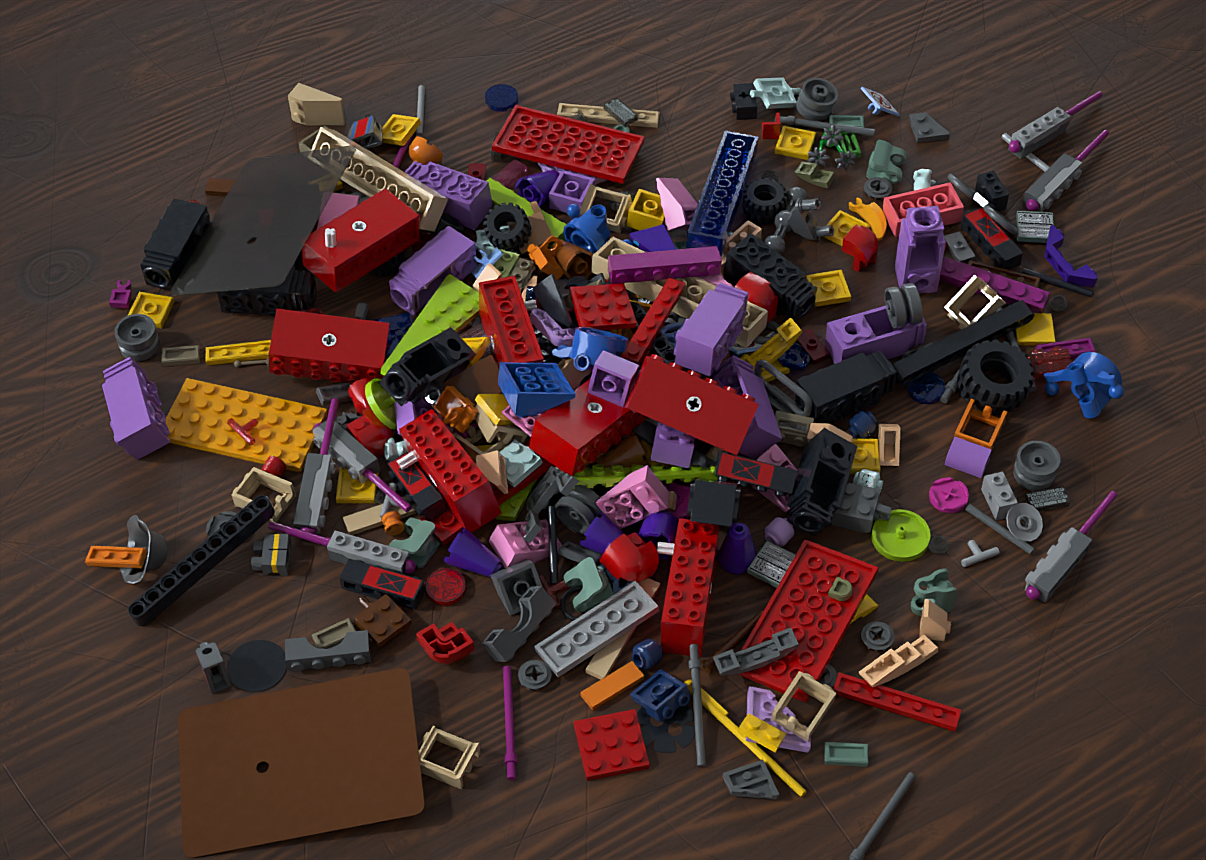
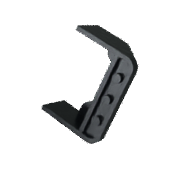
(552, 302)

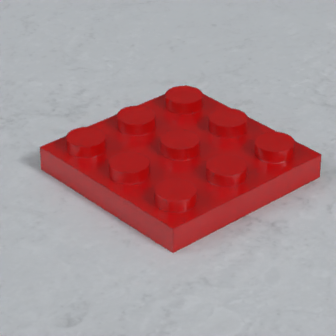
(603, 307)
(611, 744)

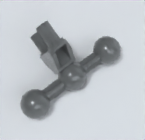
(797, 218)

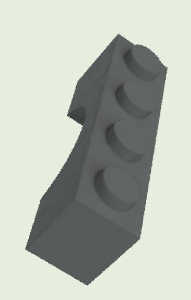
(534, 607)
(352, 650)

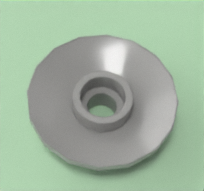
(1029, 517)

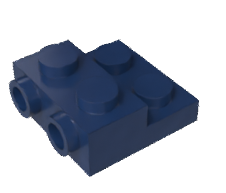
(661, 695)

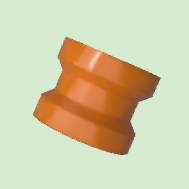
(392, 523)

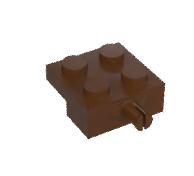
(381, 619)

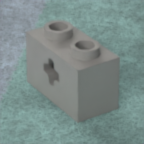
(998, 495)

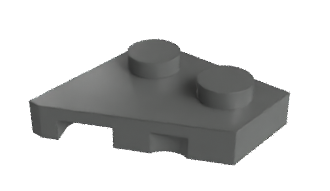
(926, 128)
(751, 781)

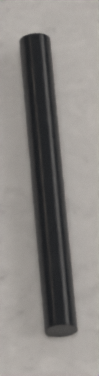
(1057, 282)
(552, 545)

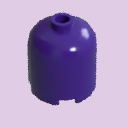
(659, 528)

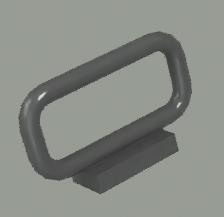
(779, 400)

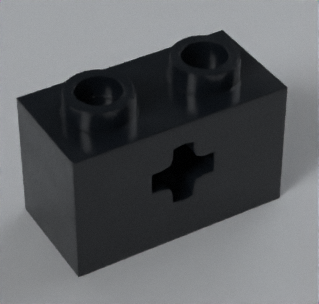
(744, 104)
(992, 189)

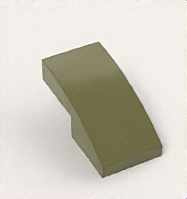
(813, 175)

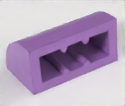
(968, 457)

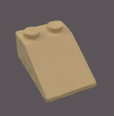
(315, 107)

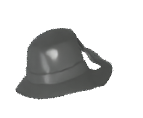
(152, 541)

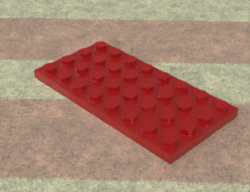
(568, 144)
(815, 618)

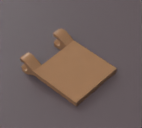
(540, 230)

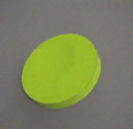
(381, 403)
(902, 537)

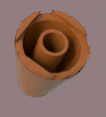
(574, 260)
(625, 453)

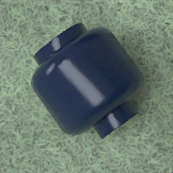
(862, 425)
(647, 654)

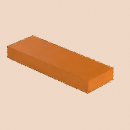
(116, 556)
(612, 685)

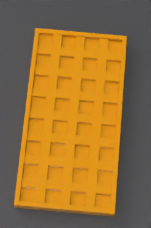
(283, 427)

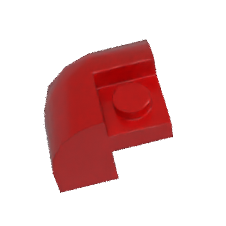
(862, 245)
(759, 293)
(370, 432)
(630, 558)
(446, 644)

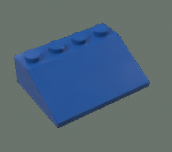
(533, 387)

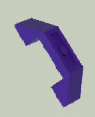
(1082, 277)

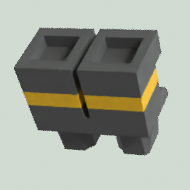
(275, 554)

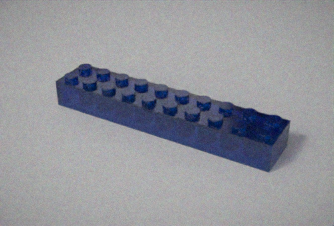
(722, 191)

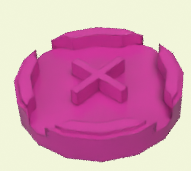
(948, 495)

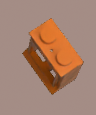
(985, 417)

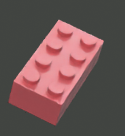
(941, 195)

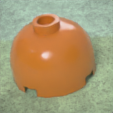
(423, 152)

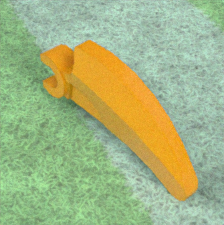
(872, 215)

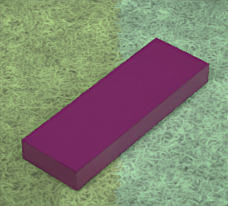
(1075, 347)

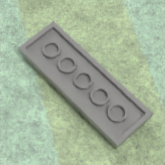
(596, 628)

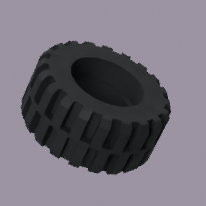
(1001, 358)

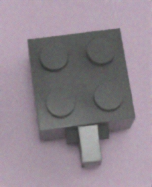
(860, 509)

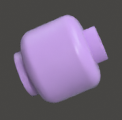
(779, 531)

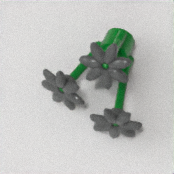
(830, 138)

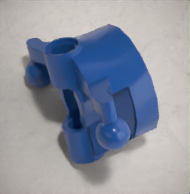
(590, 229)
(588, 346)
(1093, 381)

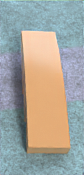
(899, 661)

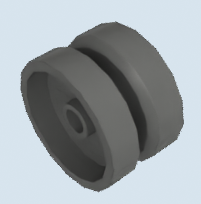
(817, 99)
(903, 305)
(137, 337)
(1036, 465)
(578, 509)

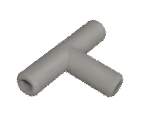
(388, 501)
(978, 554)

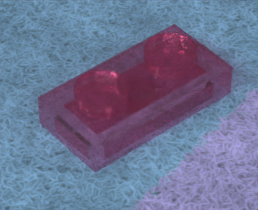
(511, 173)

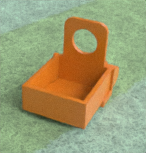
(544, 257)
(455, 409)

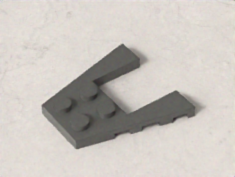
(538, 499)

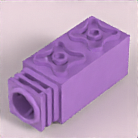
(467, 196)
(920, 249)
(428, 267)
(711, 329)
(869, 333)
(134, 409)
(764, 428)

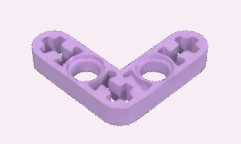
(551, 329)

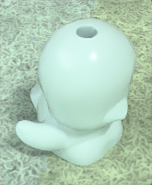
(922, 179)
(393, 450)

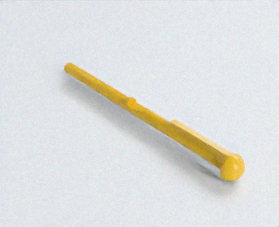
(720, 713)

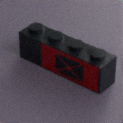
(991, 239)
(755, 473)
(417, 489)
(377, 581)

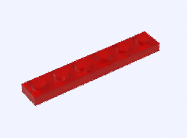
(654, 321)
(897, 702)

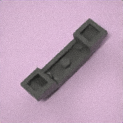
(758, 655)

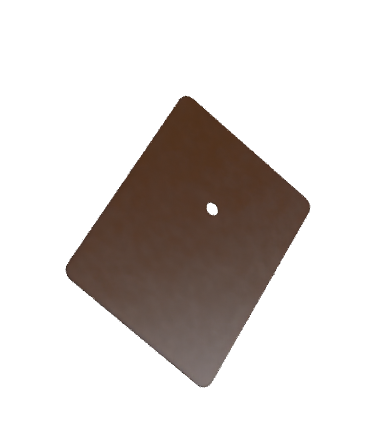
(334, 755)

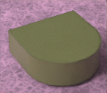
(840, 590)

